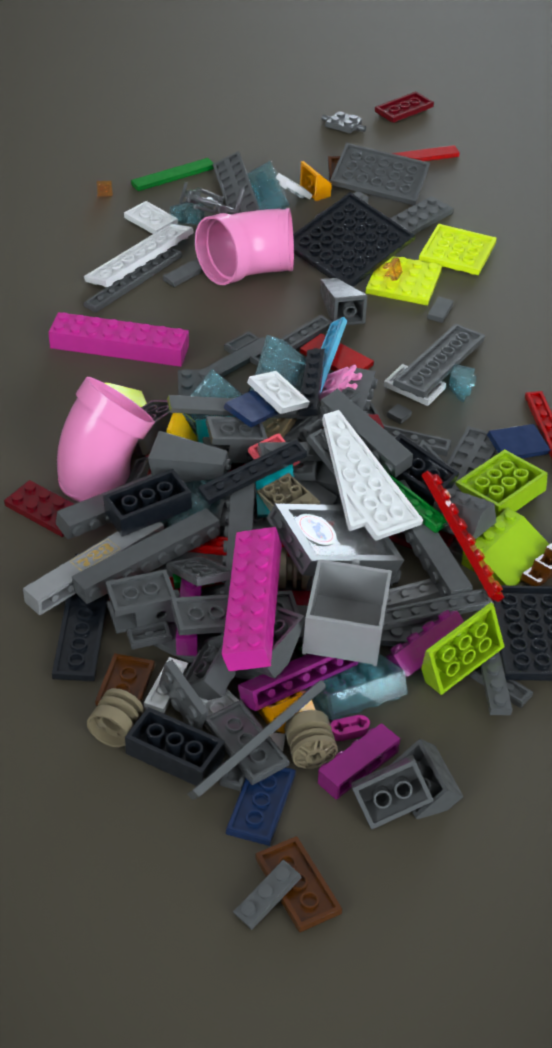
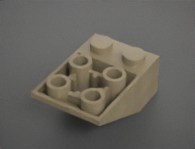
(286, 491)

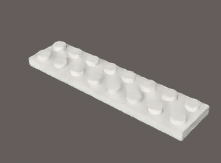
(138, 255)

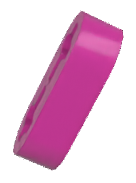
(350, 728)

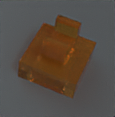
(104, 188)
(394, 268)

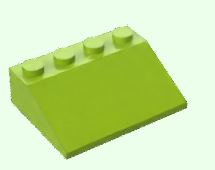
(505, 482)
(509, 547)
(462, 650)

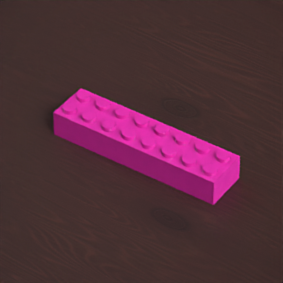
(119, 339)
(252, 600)

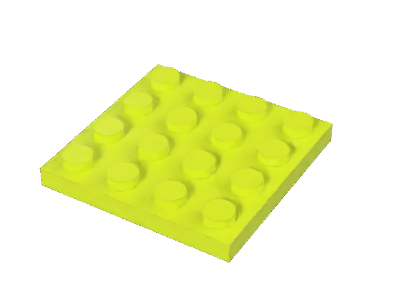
(458, 249)
(413, 285)

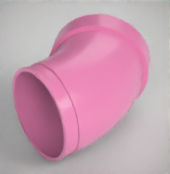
(245, 244)
(99, 440)

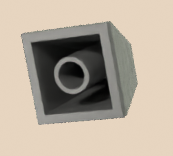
(343, 301)
(188, 458)

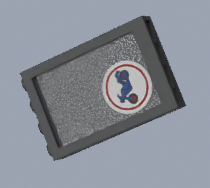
(322, 533)

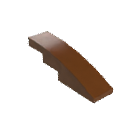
(540, 570)

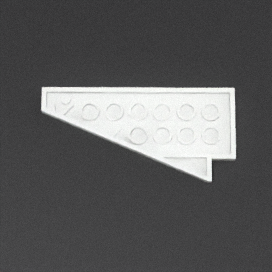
(365, 488)

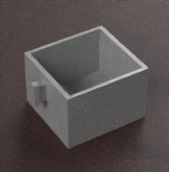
(346, 611)

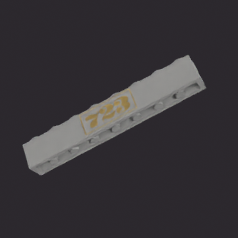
(58, 583)

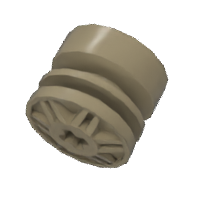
(289, 571)
(114, 717)
(310, 739)

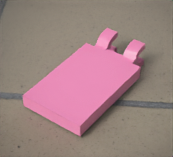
(340, 379)

